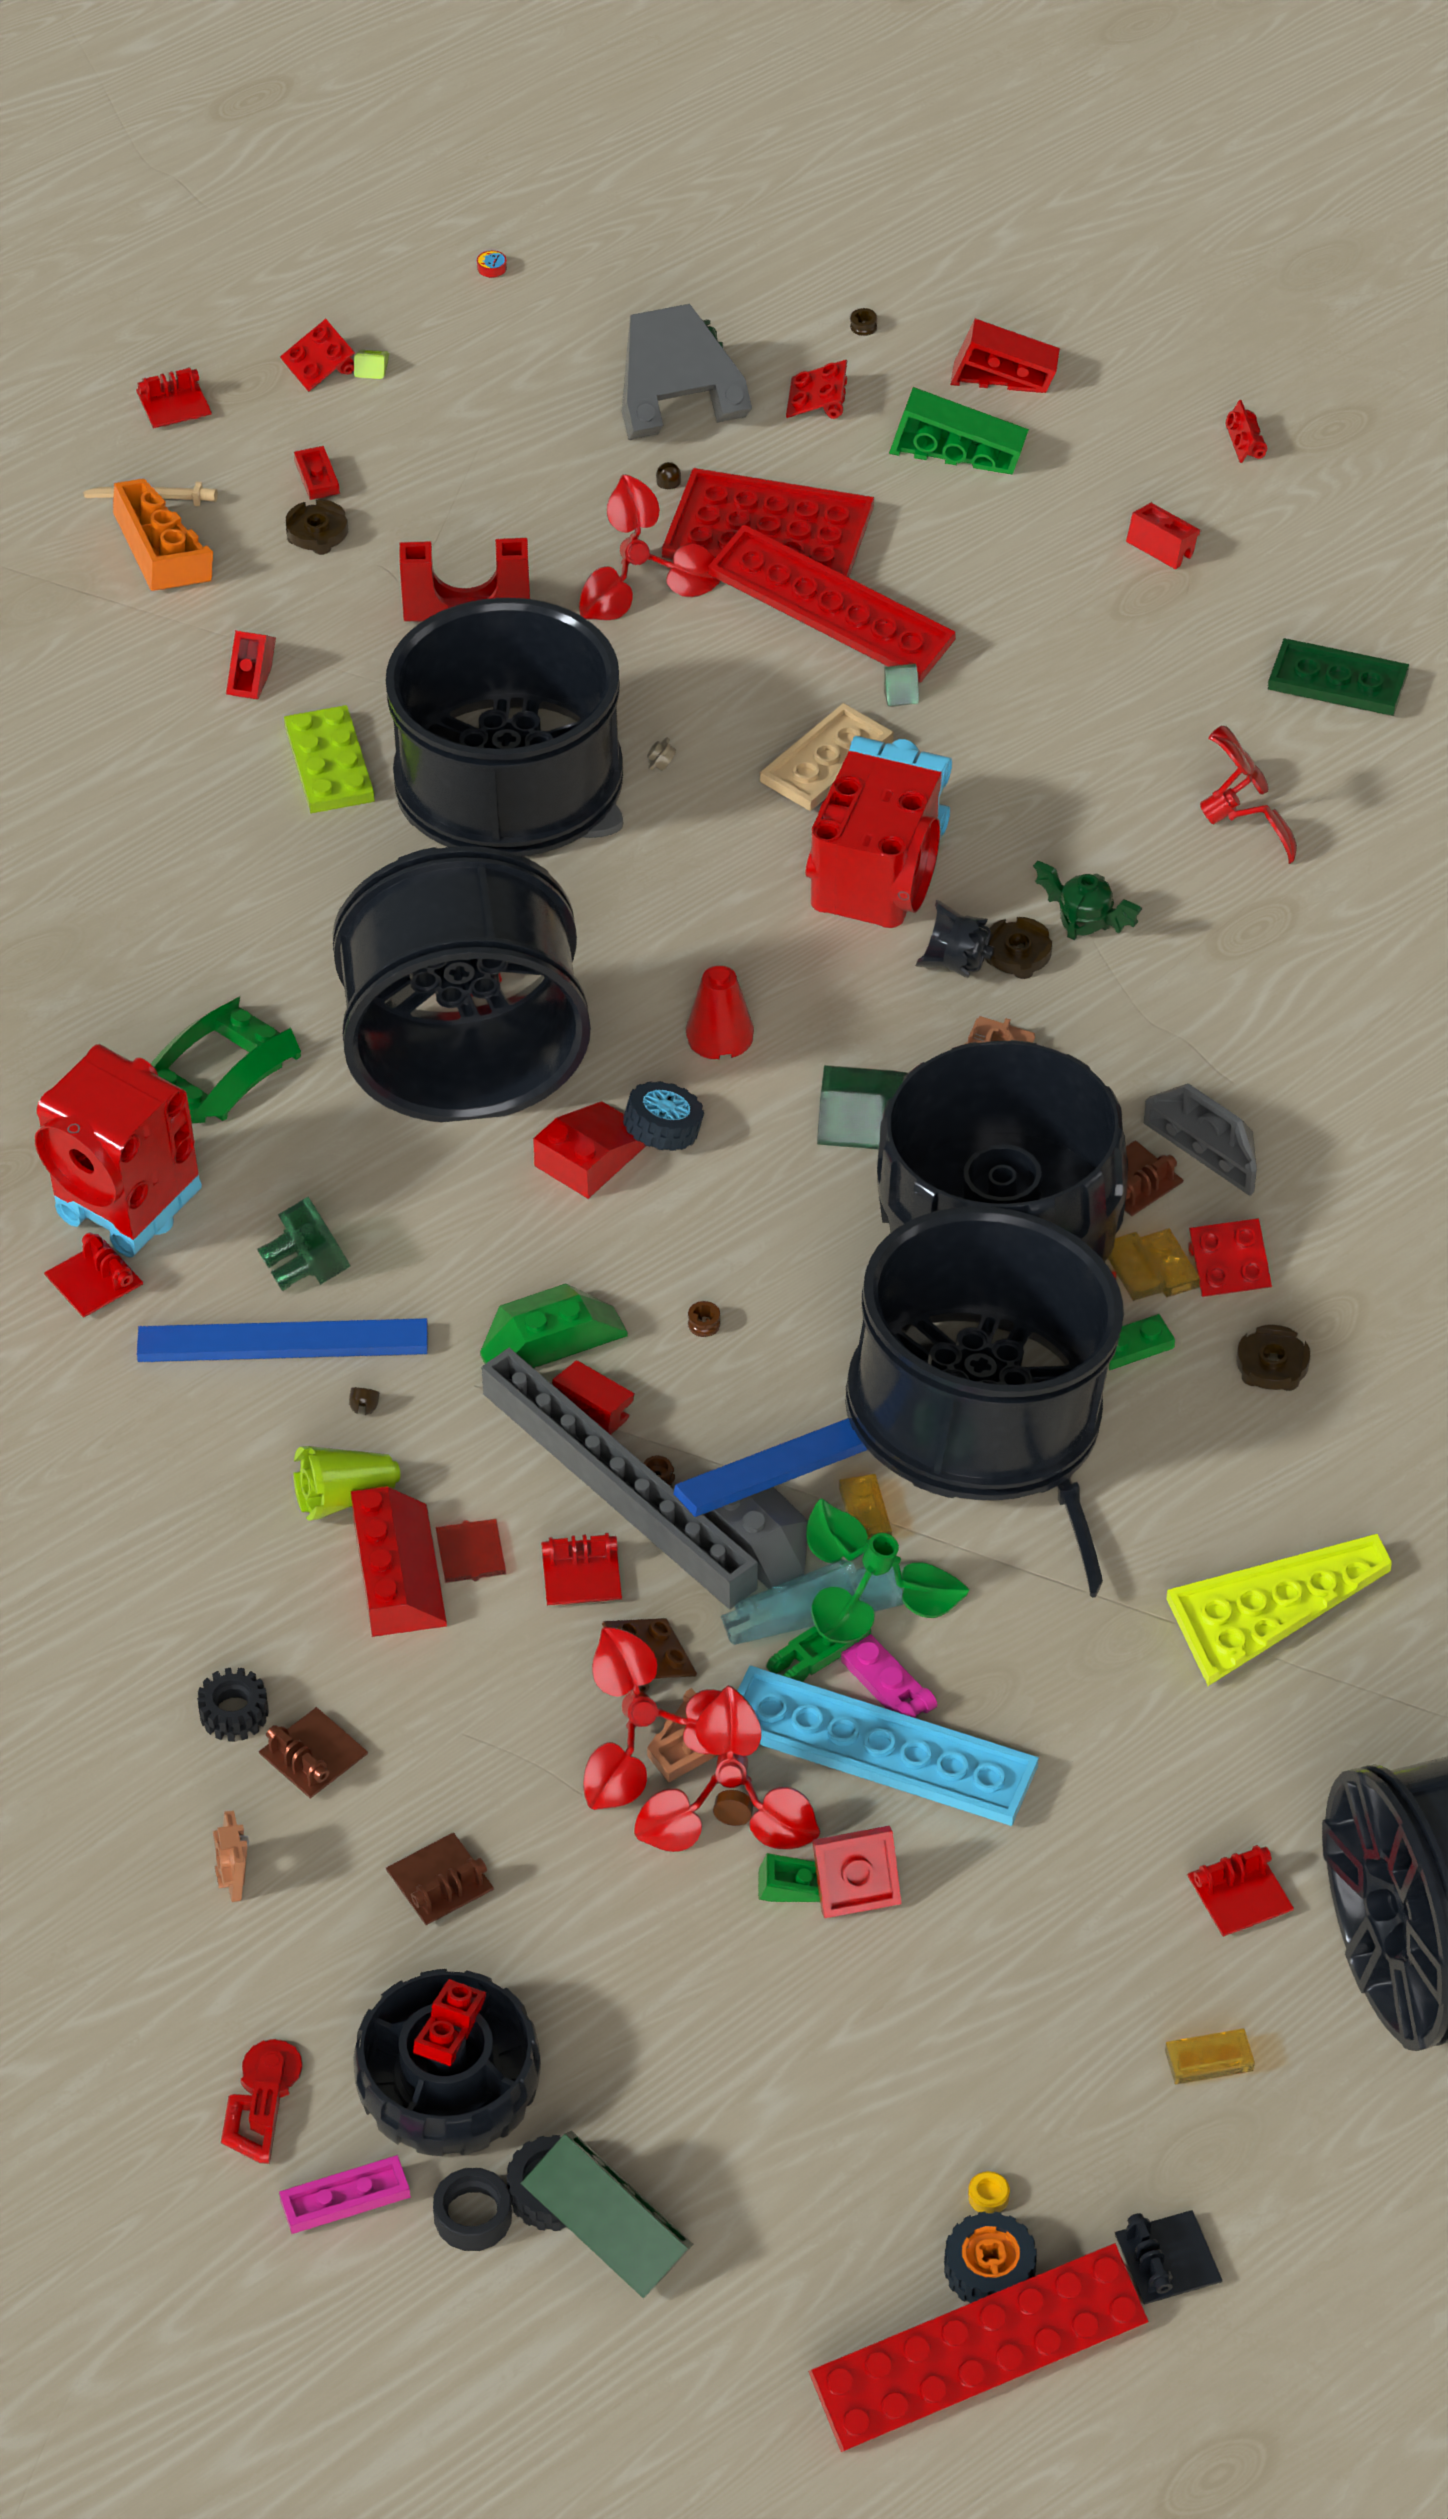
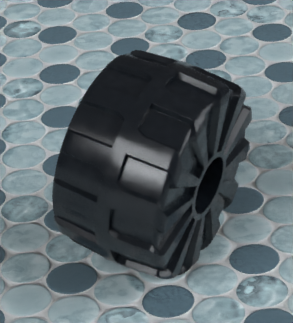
(1006, 1132)

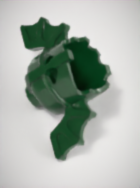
(1086, 900)

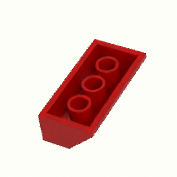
(397, 1562)

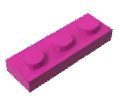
(344, 2194)

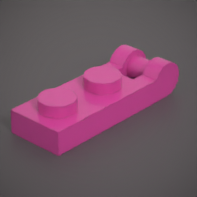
(887, 1678)

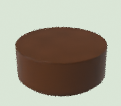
(733, 1807)

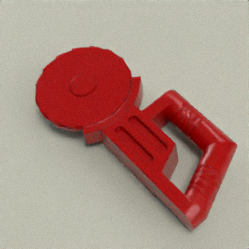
(267, 2075)

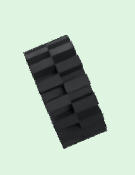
(238, 1721)

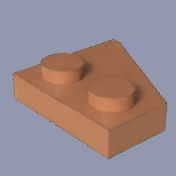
(669, 1751)

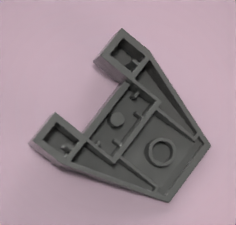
(675, 357)

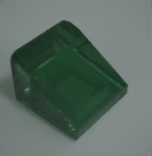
(901, 685)

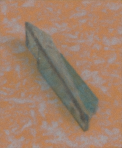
(789, 1604)

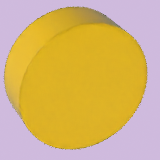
(988, 2192)

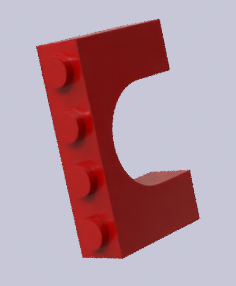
(426, 594)

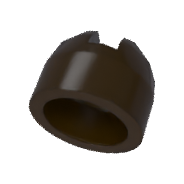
(668, 476)
(365, 1398)

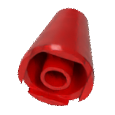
(719, 1016)

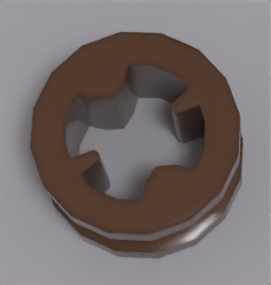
(700, 1310)

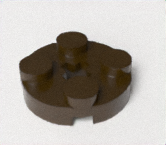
(303, 526)
(1025, 960)
(1270, 1374)

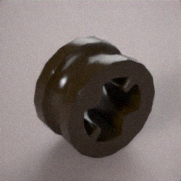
(863, 315)

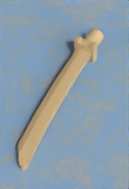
(196, 494)

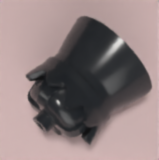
(957, 942)

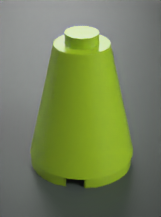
(332, 1474)

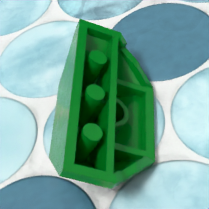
(552, 1326)

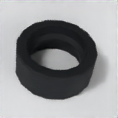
(472, 2181)

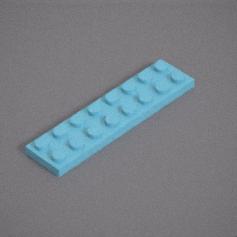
(889, 1746)

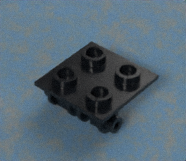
(1167, 2256)

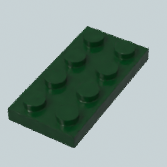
(1338, 676)

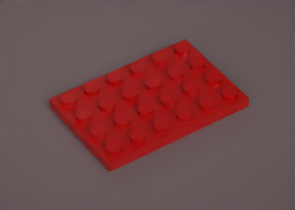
(805, 518)

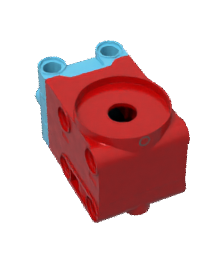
(879, 832)
(118, 1147)

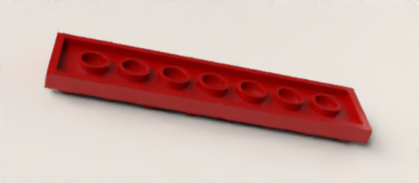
(830, 602)
(977, 2347)

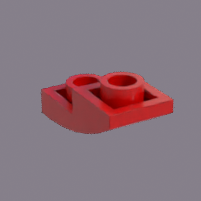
(455, 2006)

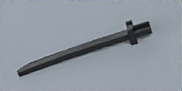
(1070, 1496)

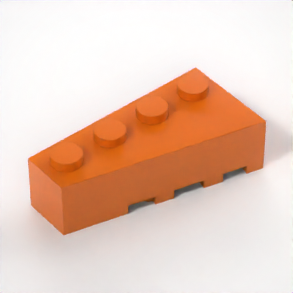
(158, 539)

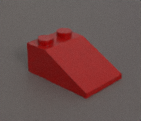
(585, 1147)

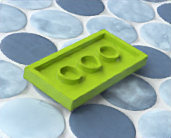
(329, 759)

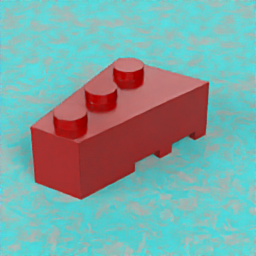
(1005, 359)

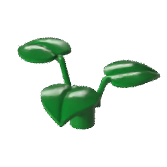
(844, 1617)

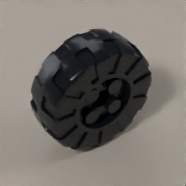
(441, 2105)

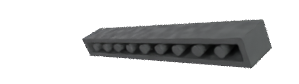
(619, 1478)

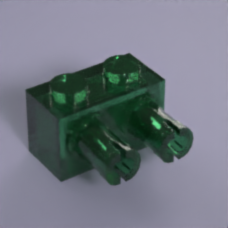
(311, 1240)

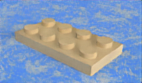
(813, 762)

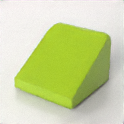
(370, 364)

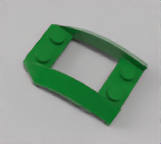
(266, 1054)

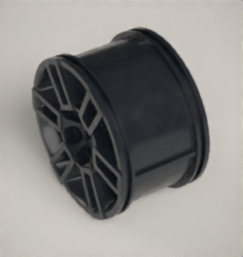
(506, 779)
(448, 929)
(967, 1411)
(1391, 1892)

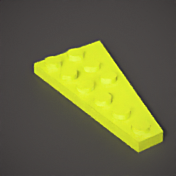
(1256, 1607)

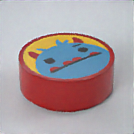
(491, 264)

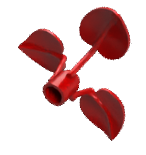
(629, 508)
(1224, 800)
(620, 1667)
(733, 1732)

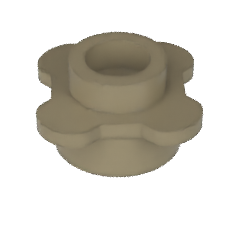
(661, 754)

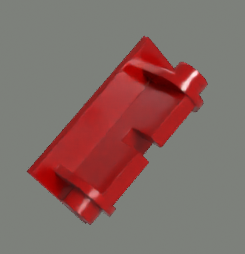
(1245, 433)

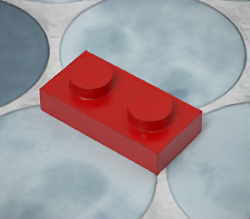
(316, 472)

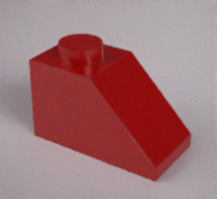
(250, 664)

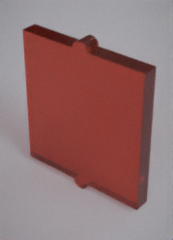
(470, 1550)

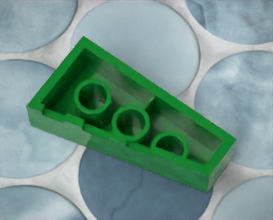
(957, 434)

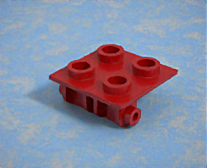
(319, 355)
(818, 389)
(173, 399)
(1230, 1257)
(93, 1276)
(581, 1569)
(1240, 1890)

